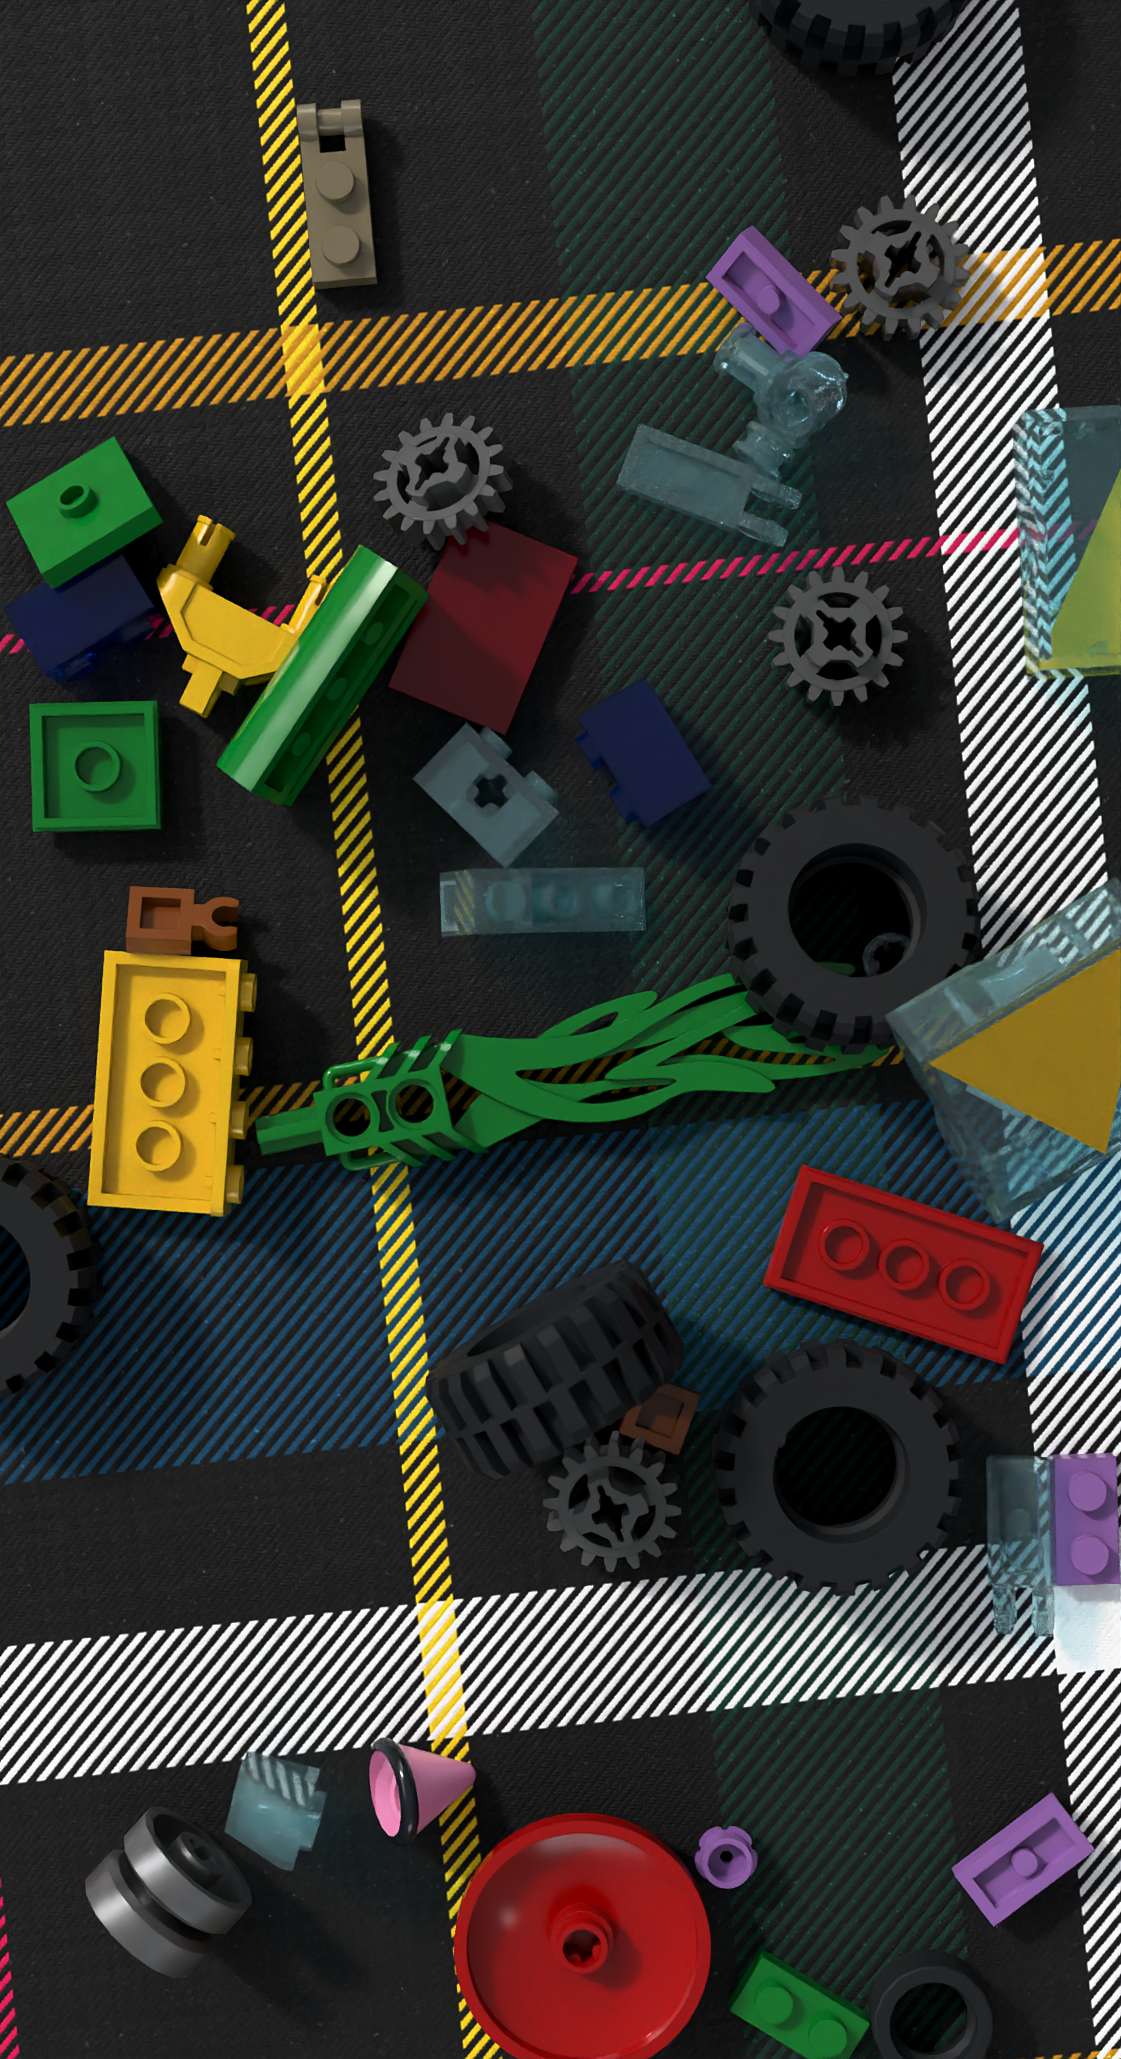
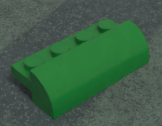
(323, 678)

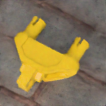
(220, 637)

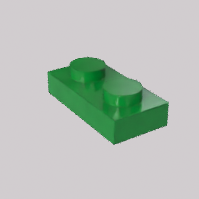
(797, 2010)

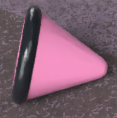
(412, 1787)

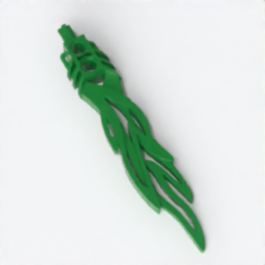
(515, 1103)

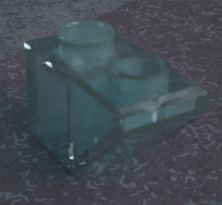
(276, 1808)

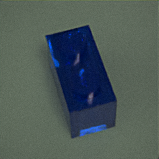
(84, 617)
(642, 755)

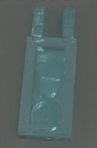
(702, 484)
(1021, 1538)

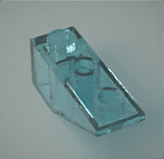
(541, 901)

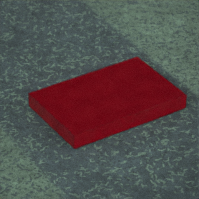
(484, 625)

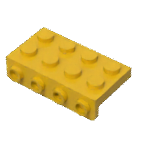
(171, 1083)

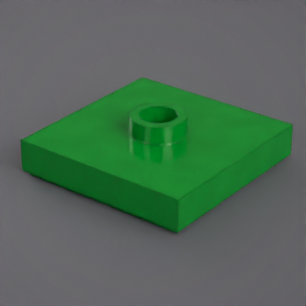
(83, 512)
(96, 766)

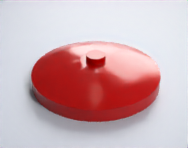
(582, 1941)

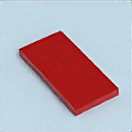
(903, 1264)

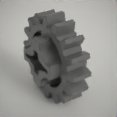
(880, 252)
(443, 481)
(816, 615)
(597, 1522)

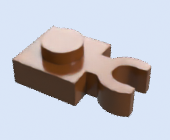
(170, 920)

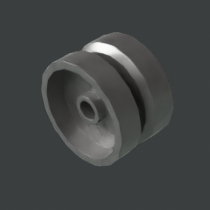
(168, 1892)

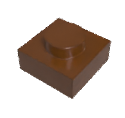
(663, 1417)

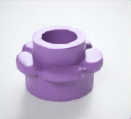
(726, 1873)

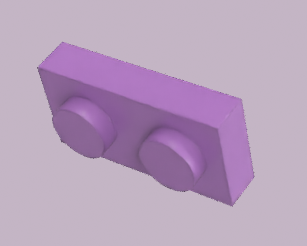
(772, 294)
(1086, 1519)
(1022, 1859)

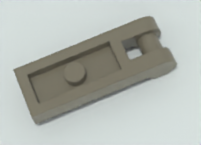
(337, 197)

